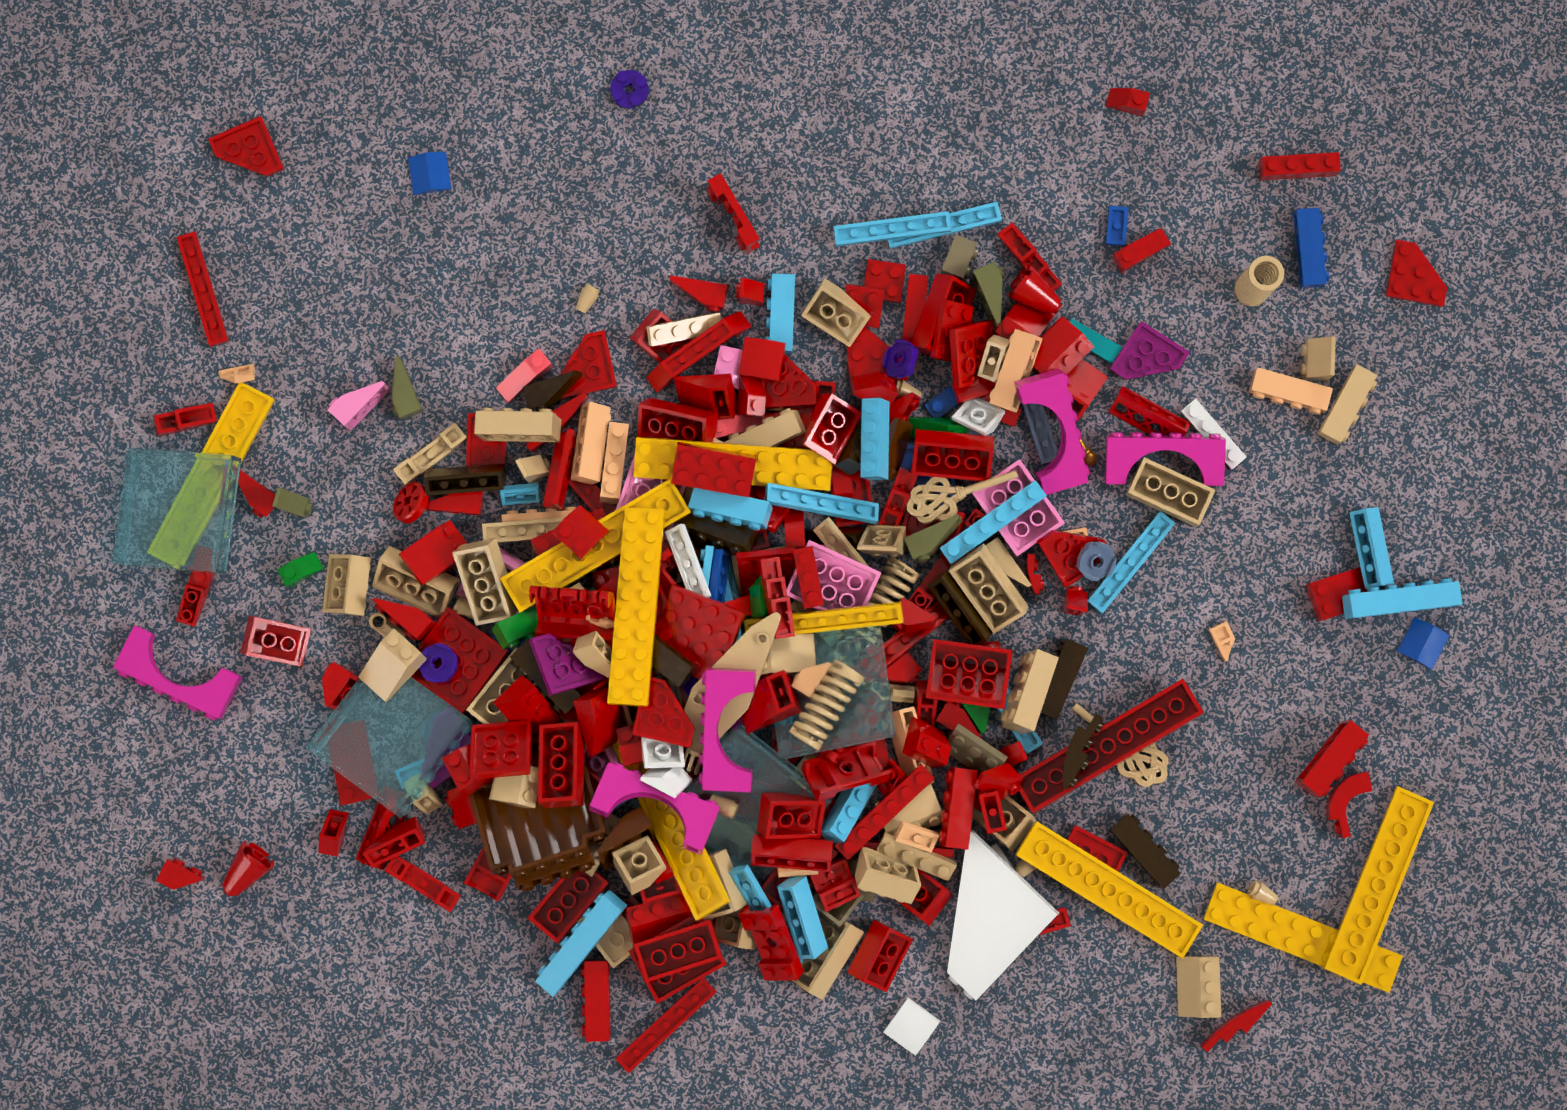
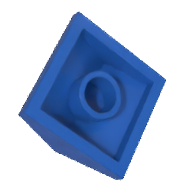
(429, 172)
(1423, 643)

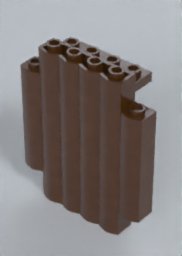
(538, 841)

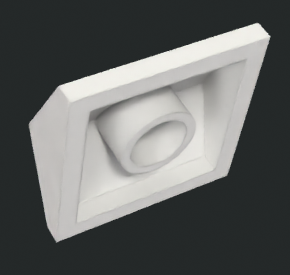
(979, 416)
(661, 754)
(668, 780)

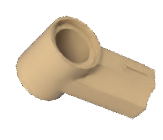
(387, 626)
(902, 693)

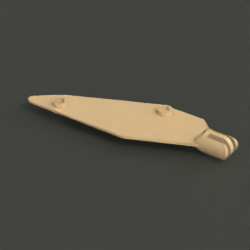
(746, 653)

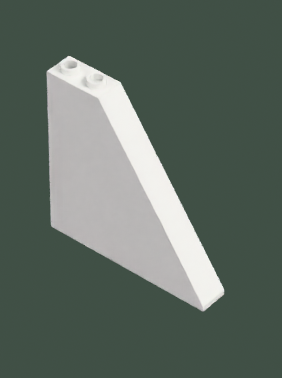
(993, 919)

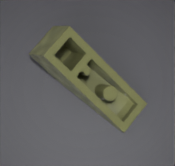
(404, 396)
(292, 503)
(929, 540)

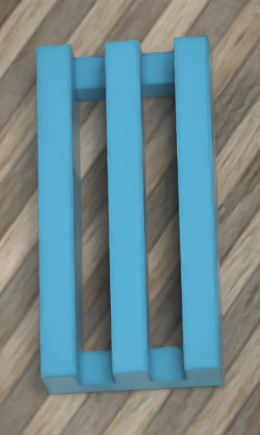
(520, 492)

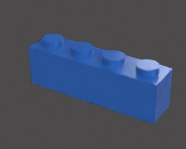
(1310, 248)

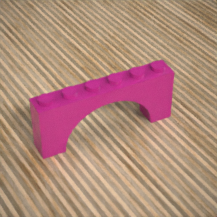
(1125, 450)
(1068, 465)
(138, 662)
(718, 769)
(621, 784)

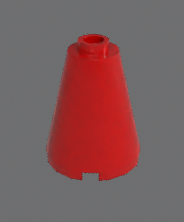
(1034, 291)
(246, 868)

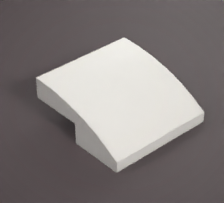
(911, 1026)

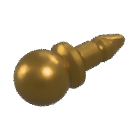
(1091, 457)

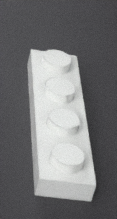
(1205, 424)
(687, 560)

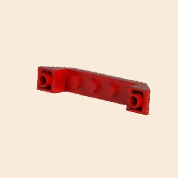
(697, 349)
(923, 595)

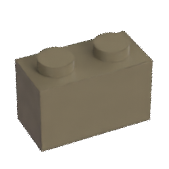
(959, 257)

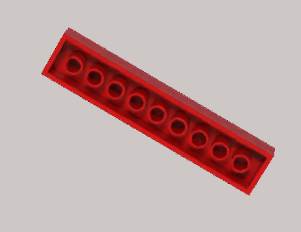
(1113, 744)

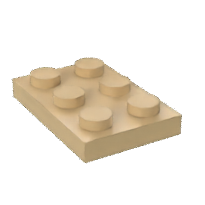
(615, 942)

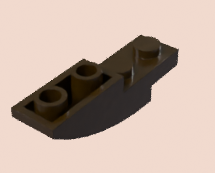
(1075, 757)

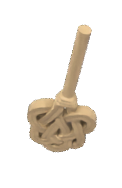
(934, 511)
(1149, 773)

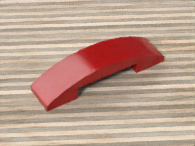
(423, 882)

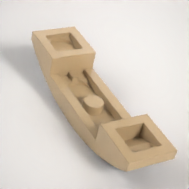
(430, 455)

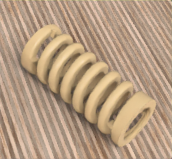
(1270, 274)
(899, 569)
(800, 729)

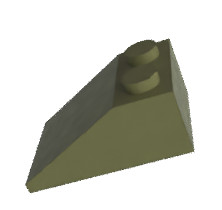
(989, 288)

